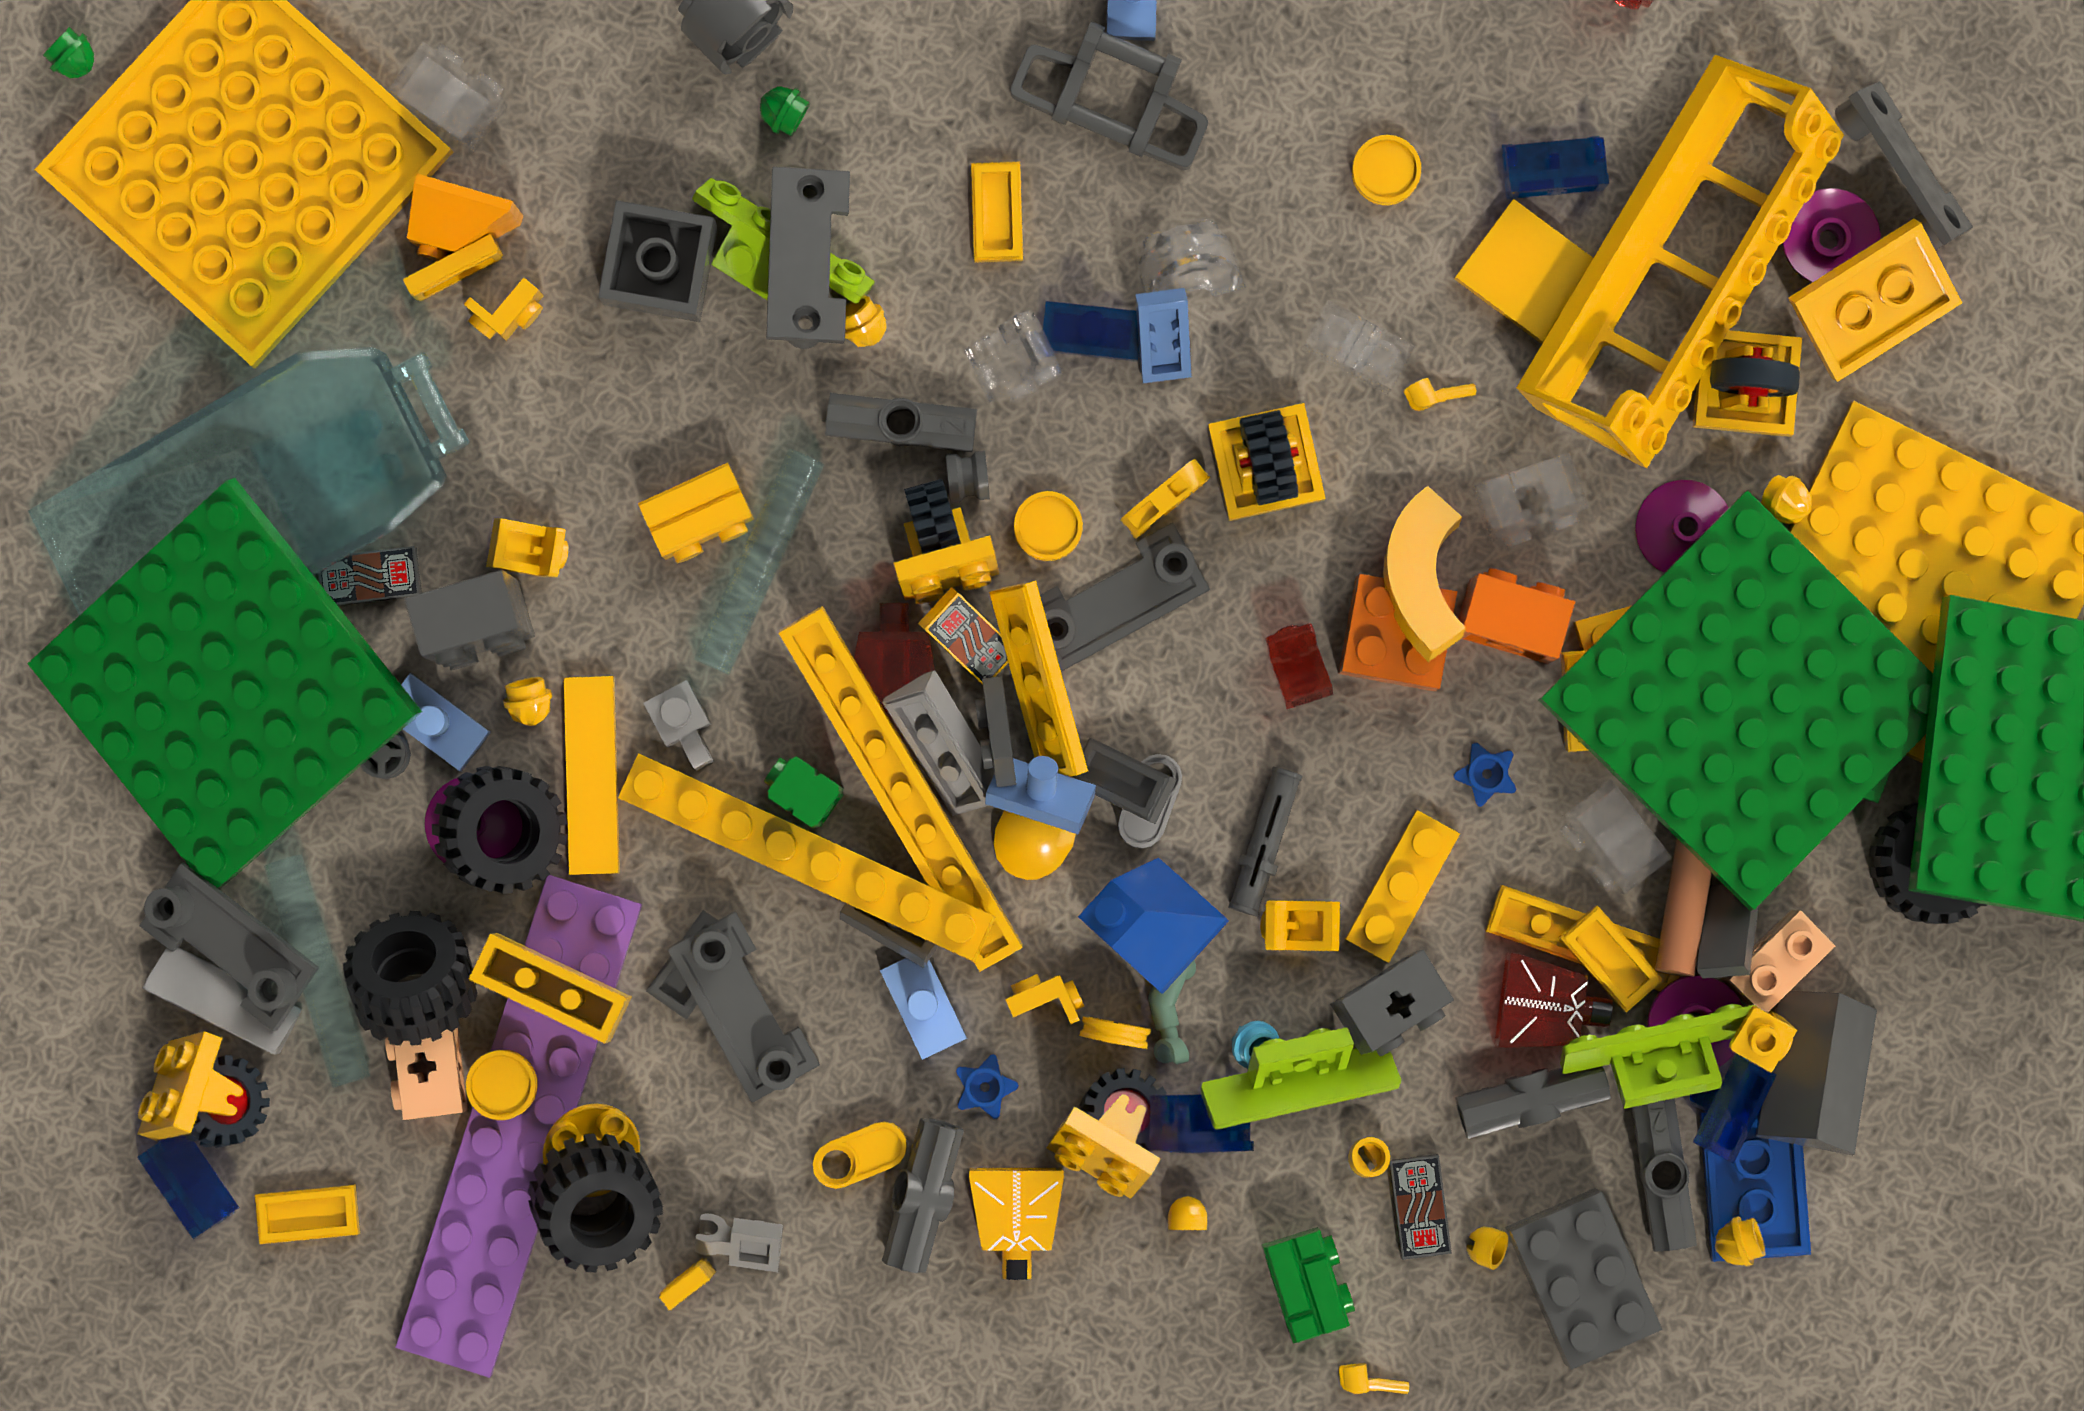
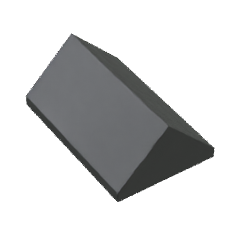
(1823, 1075)

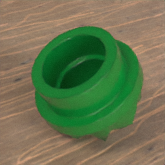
(71, 55)
(783, 109)

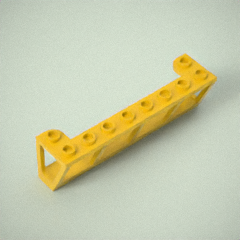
(1636, 242)

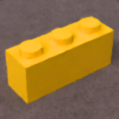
(550, 987)

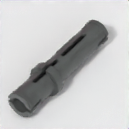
(1246, 898)

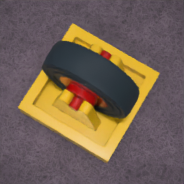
(1751, 385)

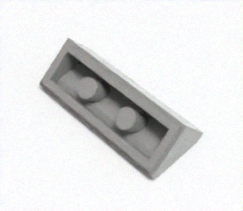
(941, 742)
(214, 997)

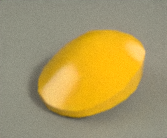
(1030, 847)

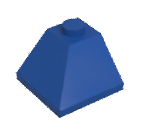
(1154, 921)

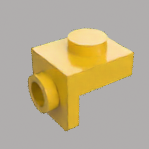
(516, 310)
(527, 548)
(1301, 925)
(1033, 993)
(1763, 1038)

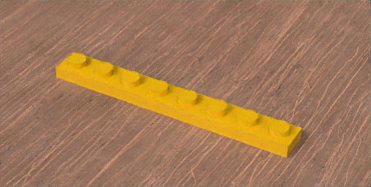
(894, 774)
(807, 857)

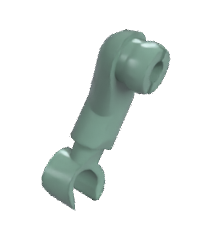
(1165, 1020)

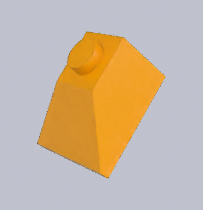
(453, 216)

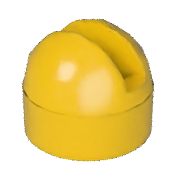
(1375, 1151)
(1187, 1214)
(1489, 1247)

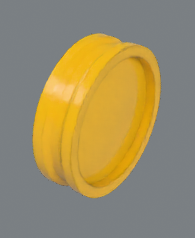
(1386, 170)
(1048, 526)
(1115, 1033)
(501, 1084)

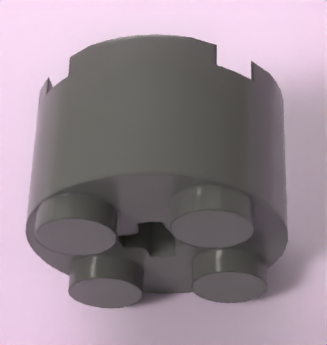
(732, 28)

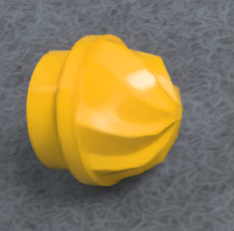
(864, 322)
(1787, 499)
(528, 700)
(1740, 1242)

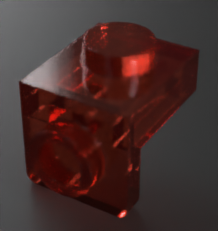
(1298, 665)

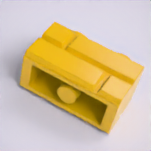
(697, 513)

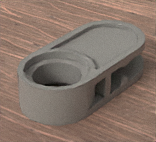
(1140, 832)

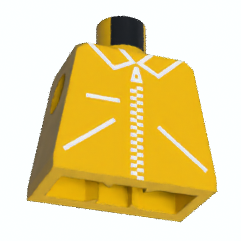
(1016, 1213)

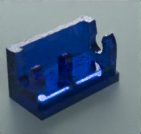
(1554, 167)
(1184, 1126)
(188, 1184)

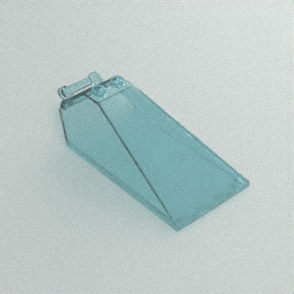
(313, 442)

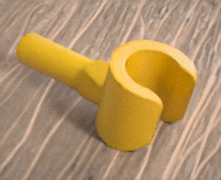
(1422, 395)
(1356, 1380)

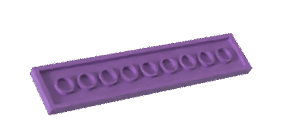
(485, 1215)

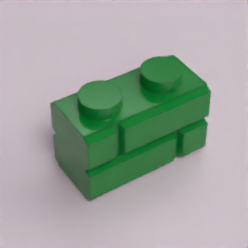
(803, 790)
(1307, 1284)

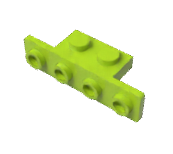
(746, 246)
(1659, 1059)
(1298, 1077)

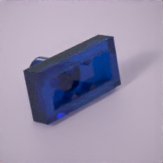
(1091, 331)
(1732, 1108)

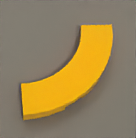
(1412, 574)

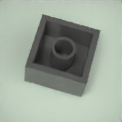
(658, 261)

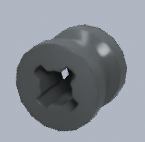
(967, 476)
(401, 754)

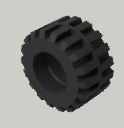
(539, 829)
(1892, 871)
(403, 949)
(605, 1235)

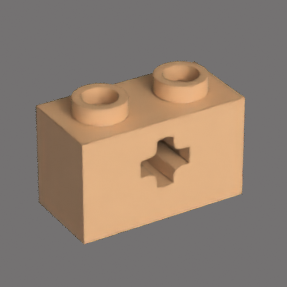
(1781, 961)
(445, 1087)

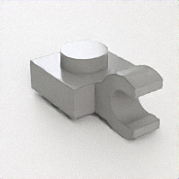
(679, 718)
(747, 1243)

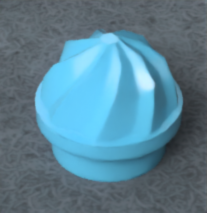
(1248, 1037)

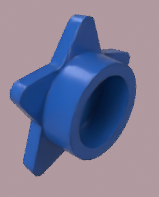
(1496, 763)
(975, 1097)

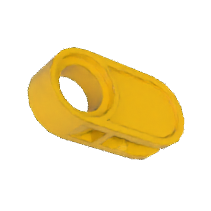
(1165, 498)
(869, 1150)

